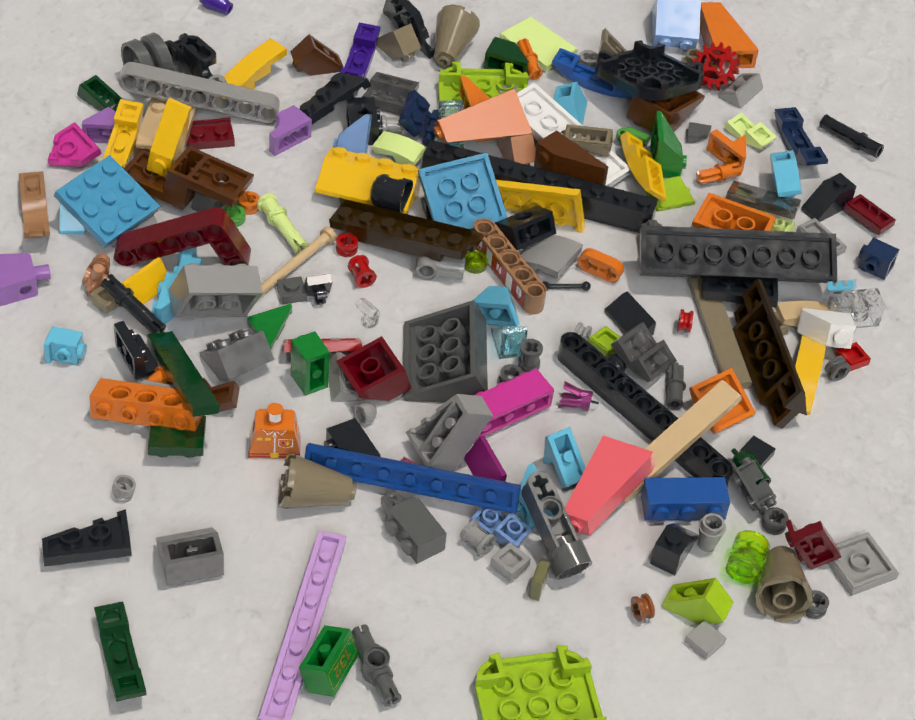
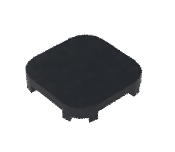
(649, 72)

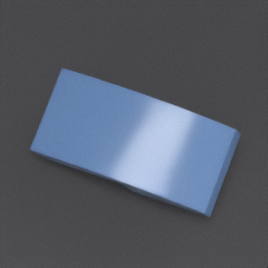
(505, 528)

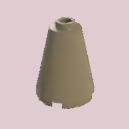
(453, 33)
(313, 485)
(783, 586)

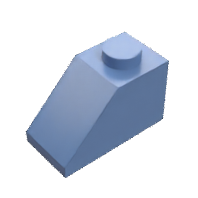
(356, 136)

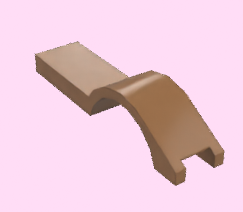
(34, 204)

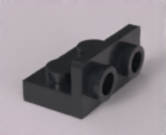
(134, 351)

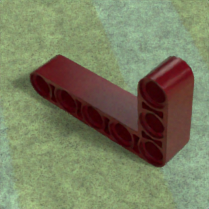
(184, 233)

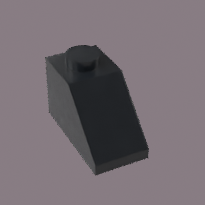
(829, 197)
(350, 437)
(672, 548)

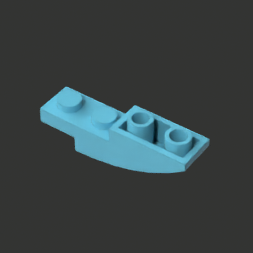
(162, 306)

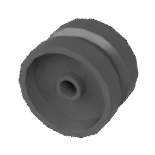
(149, 51)

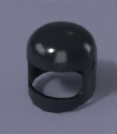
(388, 192)

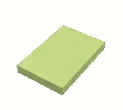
(542, 41)

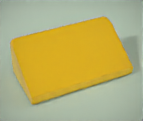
(146, 280)

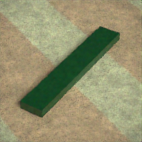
(183, 374)

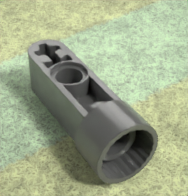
(568, 553)

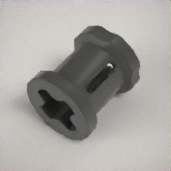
(530, 353)

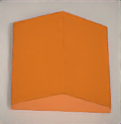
(740, 412)

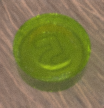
(475, 262)

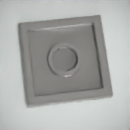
(862, 564)

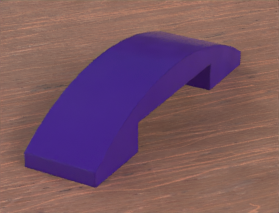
(362, 51)

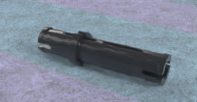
(858, 139)
(125, 298)

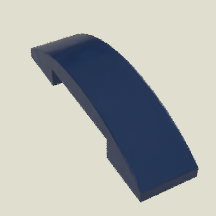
(795, 138)

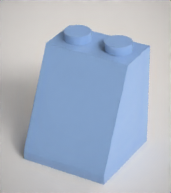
(676, 23)

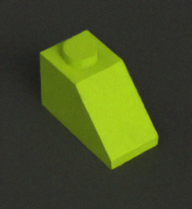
(699, 601)

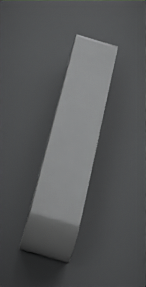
(190, 85)

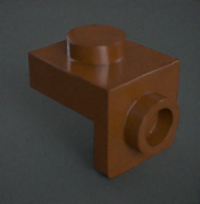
(226, 394)

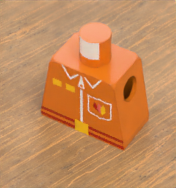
(274, 433)

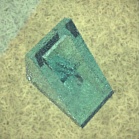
(508, 340)

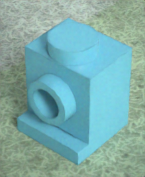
(64, 346)

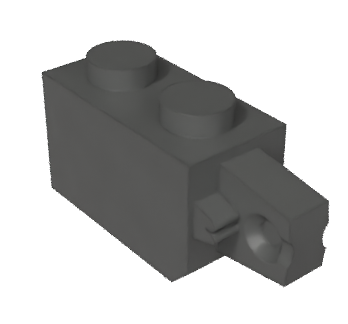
(413, 526)

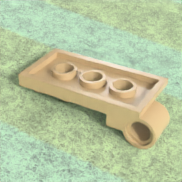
(151, 122)

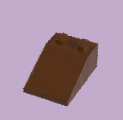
(674, 109)
(565, 157)

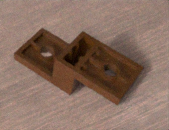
(189, 174)

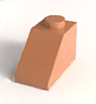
(518, 149)

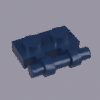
(417, 113)

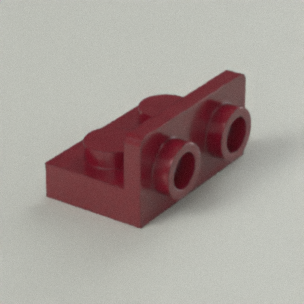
(812, 544)

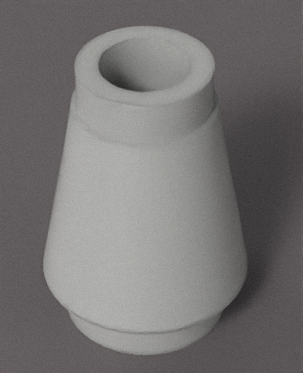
(710, 531)

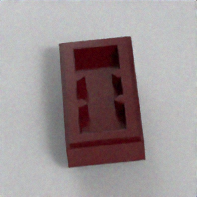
(869, 214)

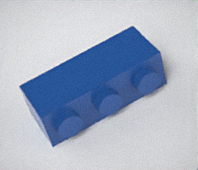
(684, 498)

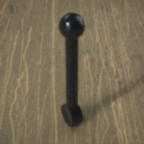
(585, 286)

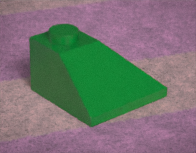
(667, 148)

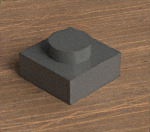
(291, 290)

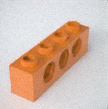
(140, 405)

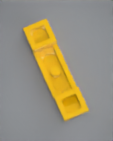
(125, 132)
(809, 366)

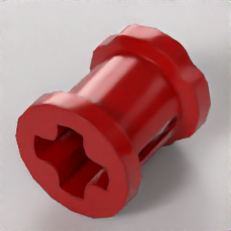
(361, 271)

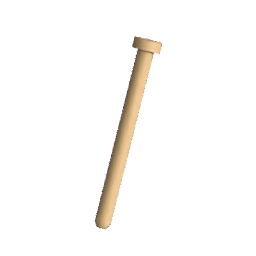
(327, 236)

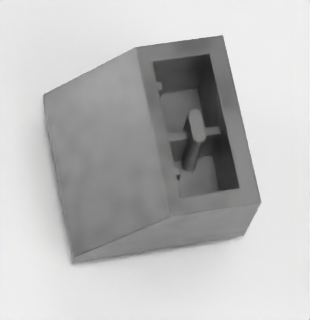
(237, 354)
(191, 556)

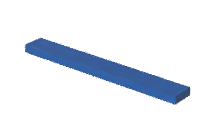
(418, 478)

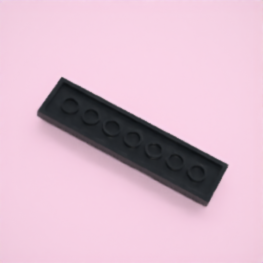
(738, 254)

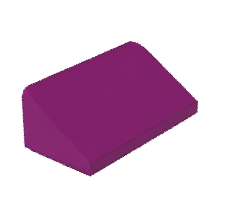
(484, 462)

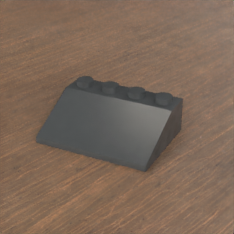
(446, 353)

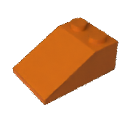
(727, 214)

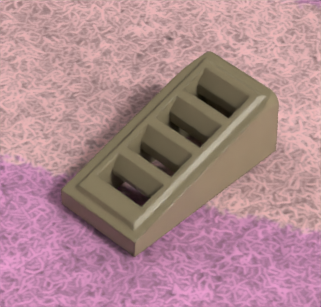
(601, 137)

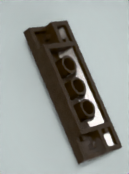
(404, 231)
(768, 357)

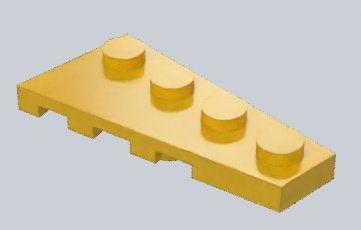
(564, 202)

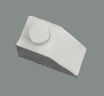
(827, 327)

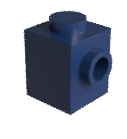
(878, 258)

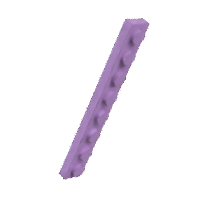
(303, 626)

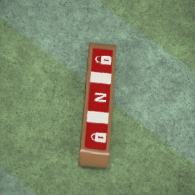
(511, 267)

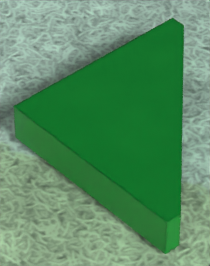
(270, 322)

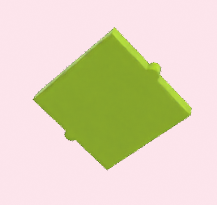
(676, 194)

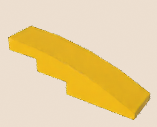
(255, 64)
(642, 165)

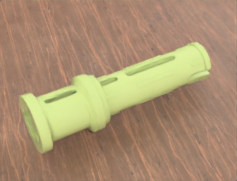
(277, 217)

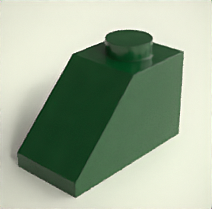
(504, 51)

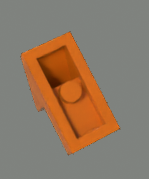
(726, 149)

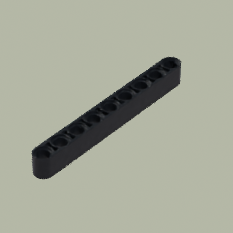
(636, 404)

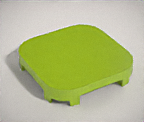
(486, 79)
(537, 687)

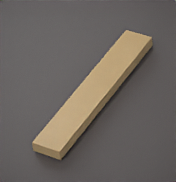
(690, 428)

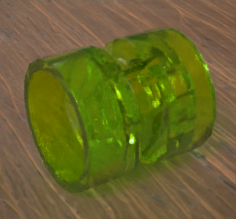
(747, 557)

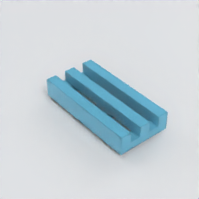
(842, 285)

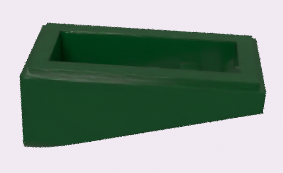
(87, 93)

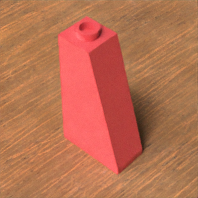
(606, 482)

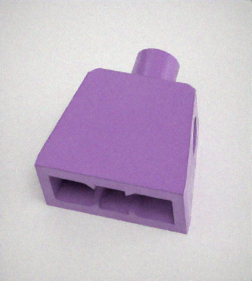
(20, 277)

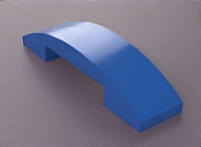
(569, 66)

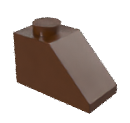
(315, 57)

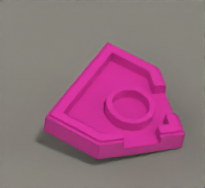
(72, 148)

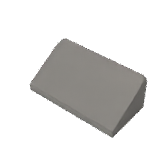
(742, 90)
(338, 383)

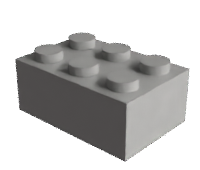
(215, 290)

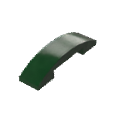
(119, 652)

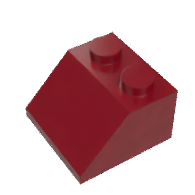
(375, 371)

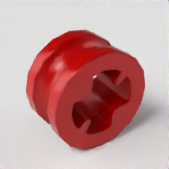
(352, 242)
(685, 321)

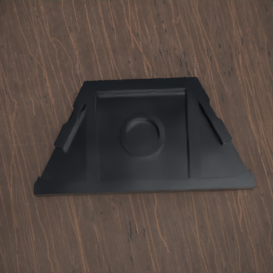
(404, 13)

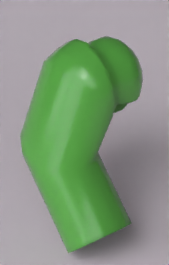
(639, 134)

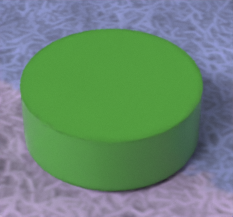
(237, 214)

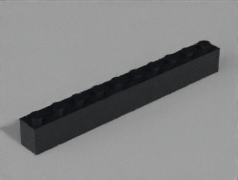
(599, 202)

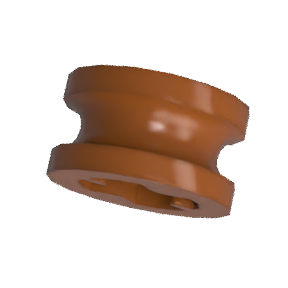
(642, 607)

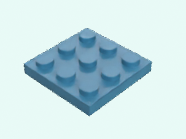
(462, 191)
(106, 201)

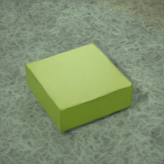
(603, 339)

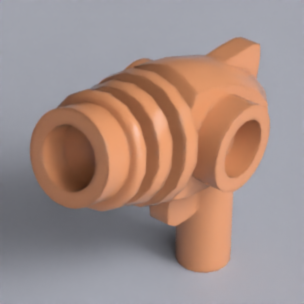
(96, 272)

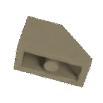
(399, 43)

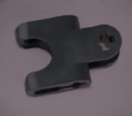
(192, 55)

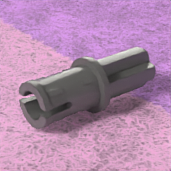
(675, 386)

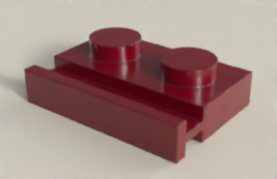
(211, 134)

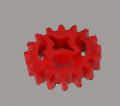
(722, 61)

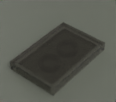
(763, 200)

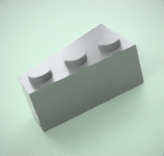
(450, 431)

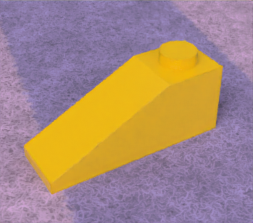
(169, 137)

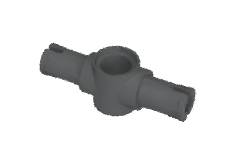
(378, 676)

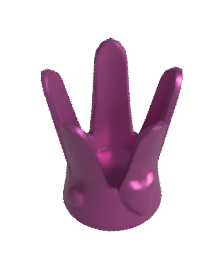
(579, 398)

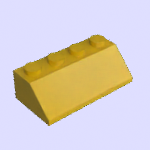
(352, 174)

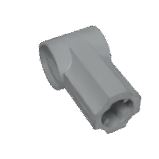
(449, 267)

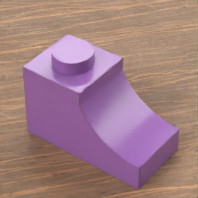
(291, 129)

